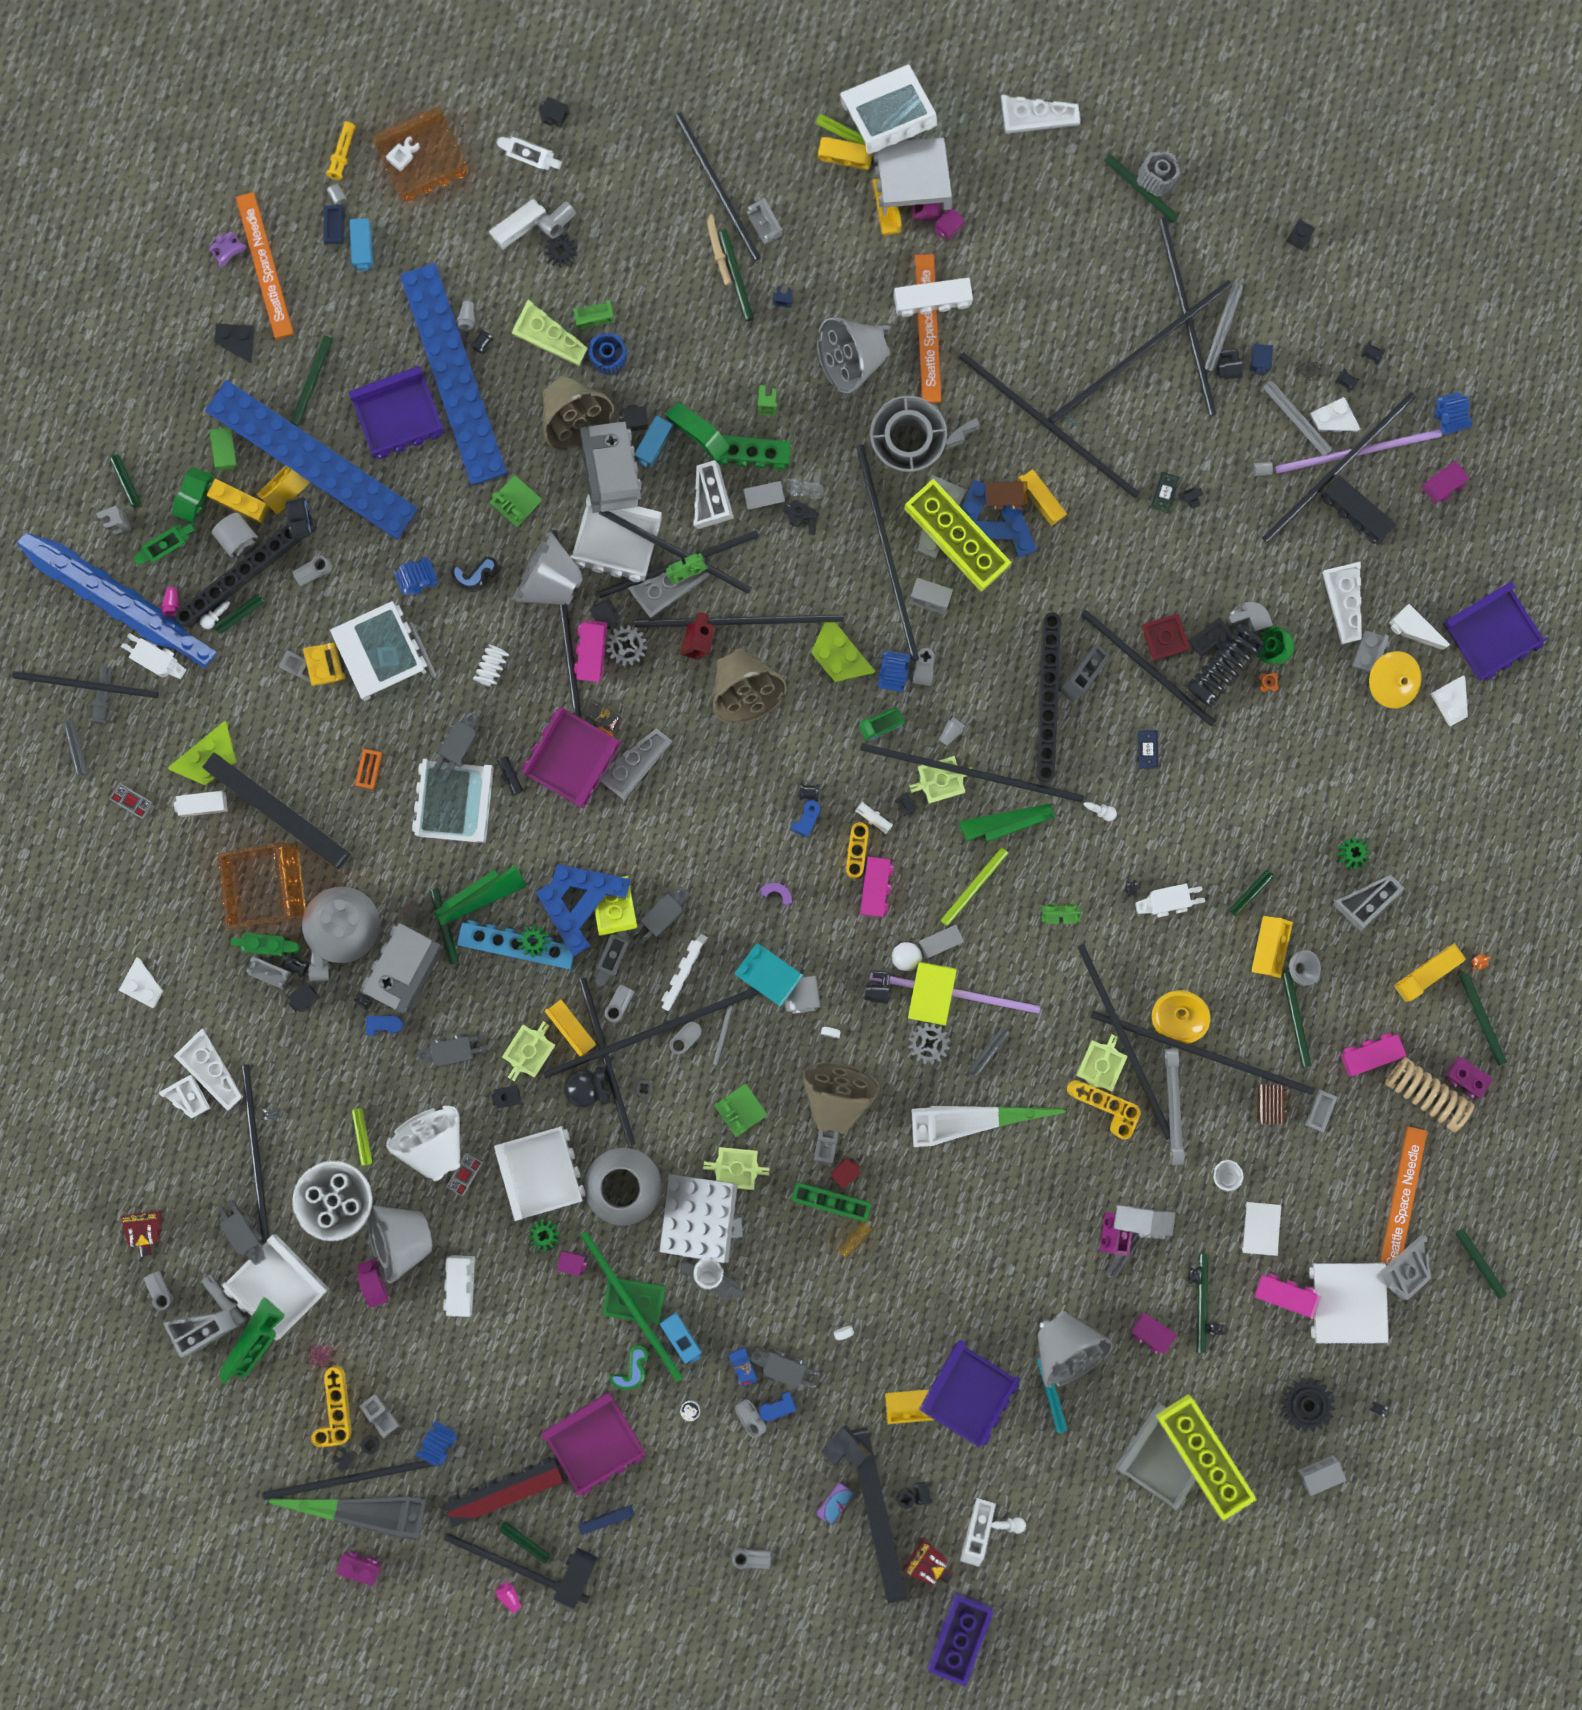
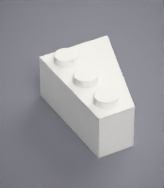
(459, 1285)

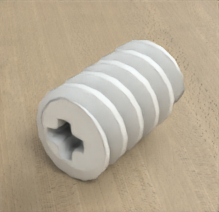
(490, 666)

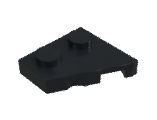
(236, 339)

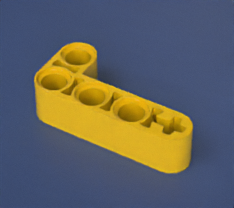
(1428, 973)
(1103, 1102)
(333, 1405)

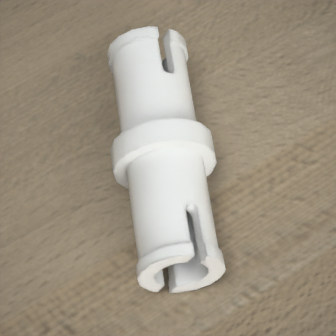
(874, 817)

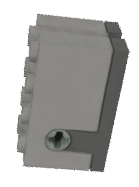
(610, 467)
(406, 964)

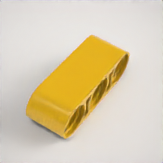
(844, 153)
(857, 841)

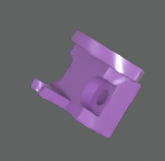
(226, 248)
(778, 888)

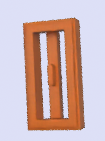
(376, 769)

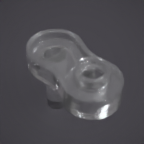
(810, 489)

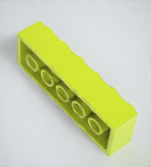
(957, 535)
(1205, 1457)

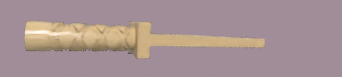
(719, 256)

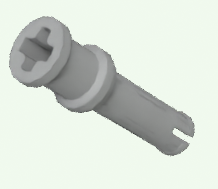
(222, 1300)

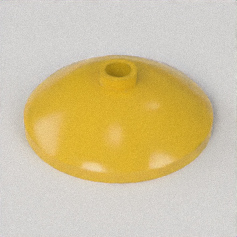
(1387, 677)
(1177, 1025)

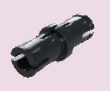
(510, 775)

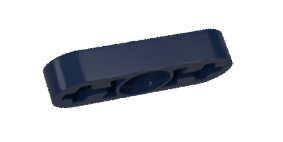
(606, 1519)

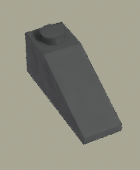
(1084, 673)

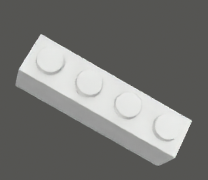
(933, 296)

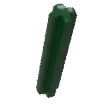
(125, 480)
(239, 613)
(1251, 893)
(524, 1542)

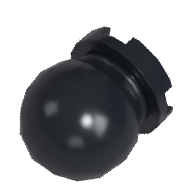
(586, 1088)

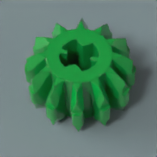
(1360, 850)
(529, 946)
(547, 1241)

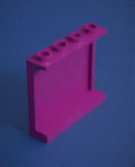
(571, 757)
(594, 1443)

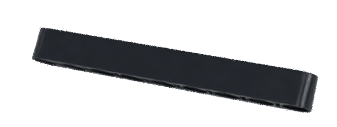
(240, 579)
(1051, 688)
(276, 810)
(879, 1523)

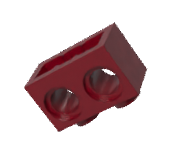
(845, 1172)

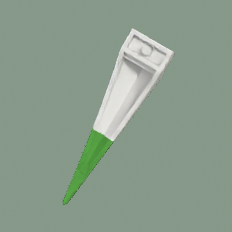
(947, 1123)

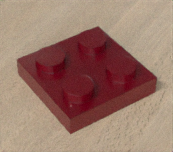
(1165, 637)

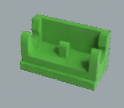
(593, 315)
(767, 404)
(222, 449)

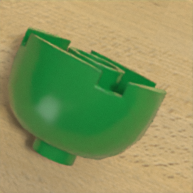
(1278, 645)

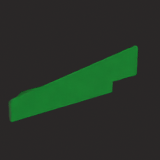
(1005, 823)
(479, 894)
(253, 1341)

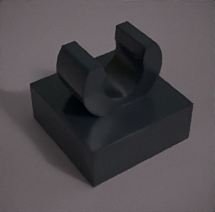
(1191, 496)
(345, 1461)

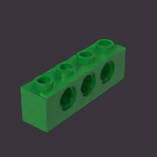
(761, 446)
(831, 1201)

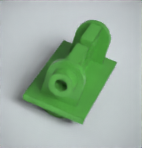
(694, 565)
(1069, 912)

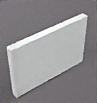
(1261, 1228)

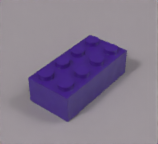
(960, 1638)

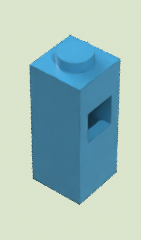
(361, 244)
(653, 442)
(681, 1338)

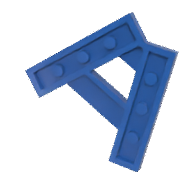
(1013, 527)
(596, 886)

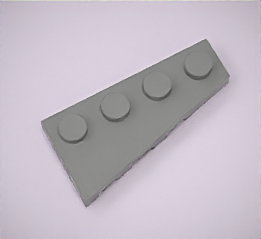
(926, 544)
(660, 592)
(631, 767)

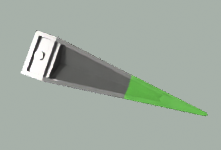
(389, 1516)

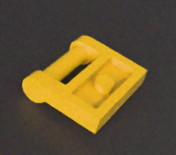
(318, 665)

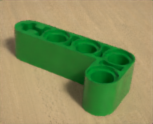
(698, 430)

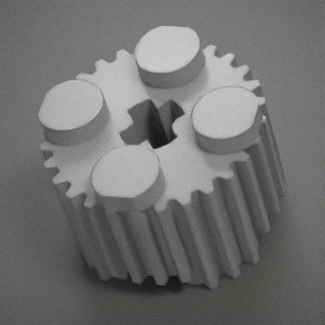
(1158, 172)

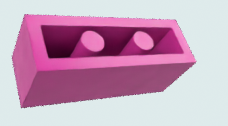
(591, 650)
(876, 887)
(1372, 1054)
(1288, 1295)

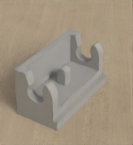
(764, 221)
(764, 495)
(115, 516)
(930, 596)
(268, 972)
(1322, 1475)

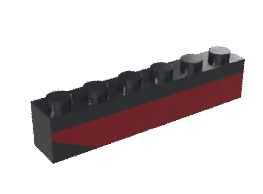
(504, 1492)

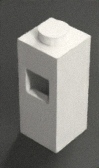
(201, 804)

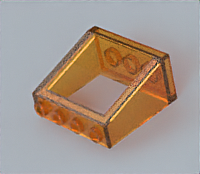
(288, 883)

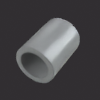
(337, 194)
(1263, 468)

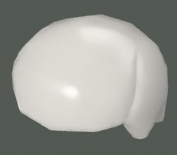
(906, 956)
(1228, 1175)
(708, 1273)

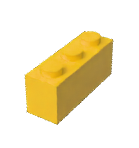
(238, 501)

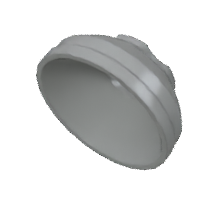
(1310, 967)

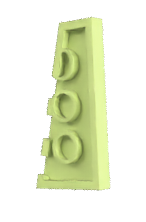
(544, 333)

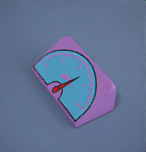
(835, 1503)

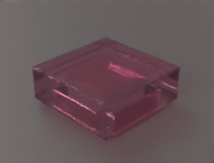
(320, 1355)

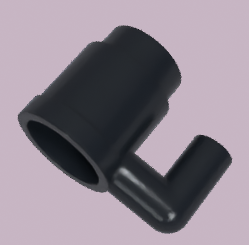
(1230, 369)
(878, 993)

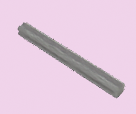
(1223, 327)
(1300, 421)

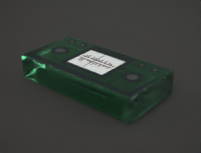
(1164, 492)

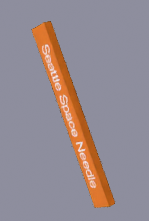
(264, 265)
(928, 335)
(1403, 1194)

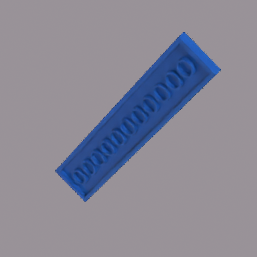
(453, 374)
(311, 459)

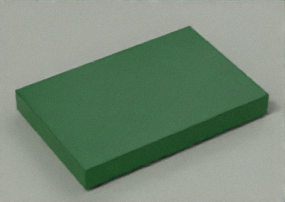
(646, 1297)

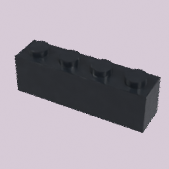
(1358, 510)

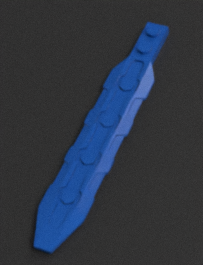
(113, 597)

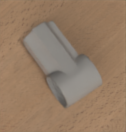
(554, 223)
(310, 570)
(319, 968)
(620, 1002)
(157, 1289)
(754, 1558)

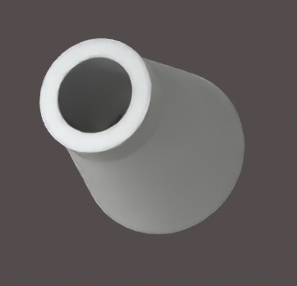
(466, 316)
(952, 730)

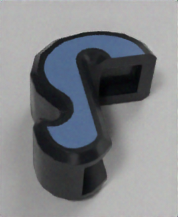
(297, 513)
(477, 578)

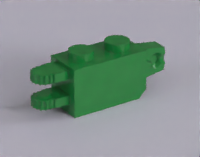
(164, 543)
(266, 944)

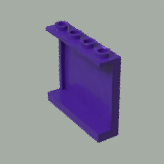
(397, 412)
(1494, 632)
(969, 1395)

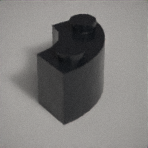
(575, 1578)

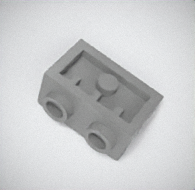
(1370, 650)

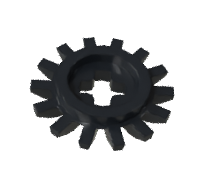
(564, 257)

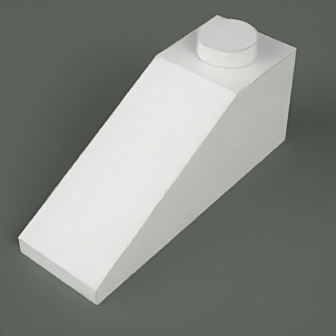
(1415, 627)
(978, 1532)

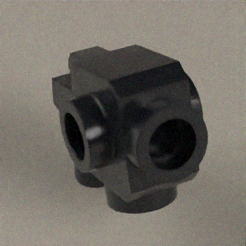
(800, 512)

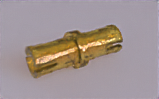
(854, 1240)

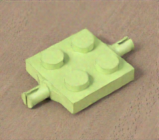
(939, 783)
(528, 1051)
(1102, 1064)
(737, 1167)

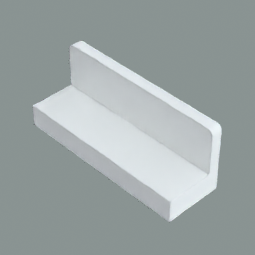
(517, 223)

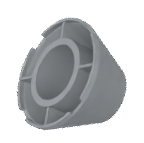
(908, 412)
(641, 1167)
(398, 1239)

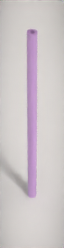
(1368, 449)
(970, 996)

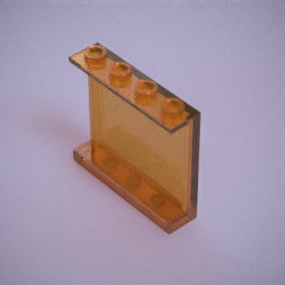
(435, 161)

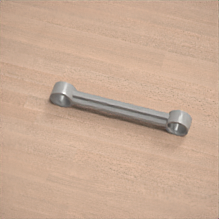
(1176, 1149)

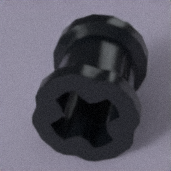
(482, 341)
(1372, 352)
(1347, 380)
(809, 792)
(906, 804)
(296, 965)
(923, 1493)
(901, 1502)

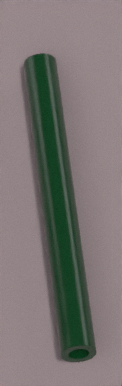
(1132, 180)
(736, 276)
(311, 380)
(1483, 1019)
(1296, 1020)
(1202, 1304)

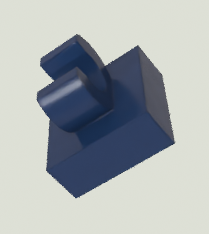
(781, 299)

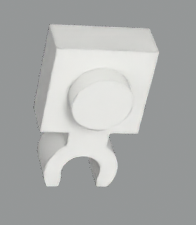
(400, 155)

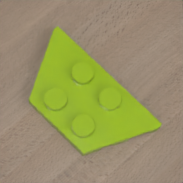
(839, 655)
(191, 762)

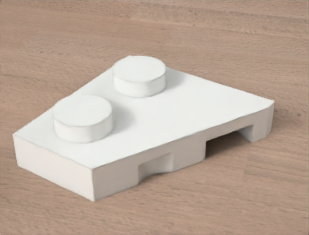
(1335, 417)
(1452, 701)
(141, 984)
(187, 1096)

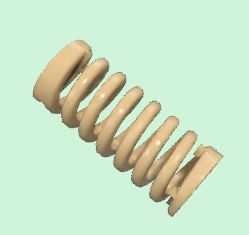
(1464, 1105)

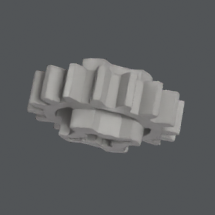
(632, 635)
(934, 1052)

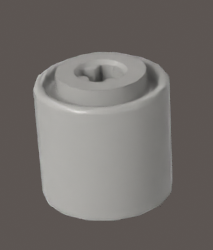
(235, 535)
(804, 996)

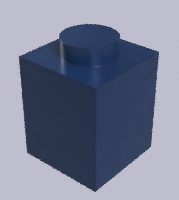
(1261, 358)

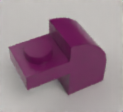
(371, 1283)

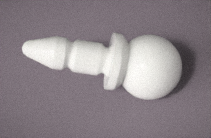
(208, 620)
(1106, 812)
(1016, 1525)

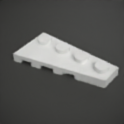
(1030, 115)
(1344, 594)
(685, 965)
(207, 1067)

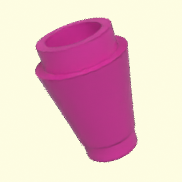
(170, 602)
(508, 1596)

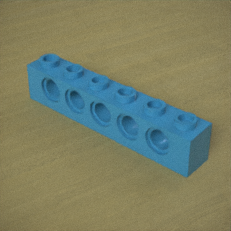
(467, 939)

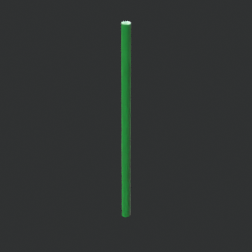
(631, 1306)

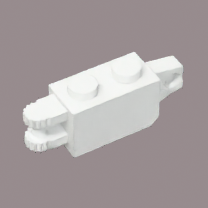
(528, 152)
(154, 659)
(1169, 899)

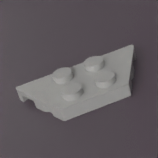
(1408, 1270)

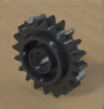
(1320, 1404)

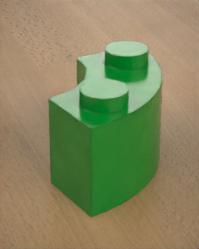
(192, 495)

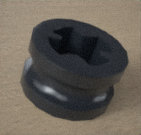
(1131, 888)
(363, 1001)
(1194, 1275)
(1215, 1329)
(1379, 1409)
(366, 1440)

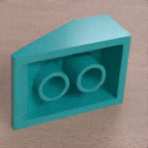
(768, 974)

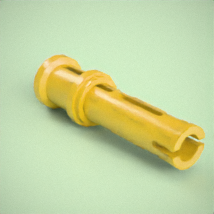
(337, 159)

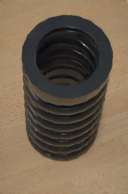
(1242, 636)

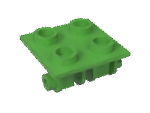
(515, 501)
(740, 1110)

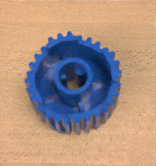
(607, 363)
(1453, 412)
(416, 576)
(893, 671)
(436, 1444)

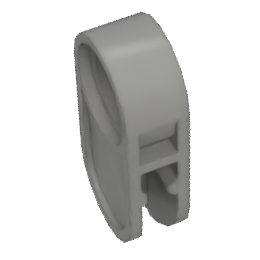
(688, 1035)
(748, 1416)

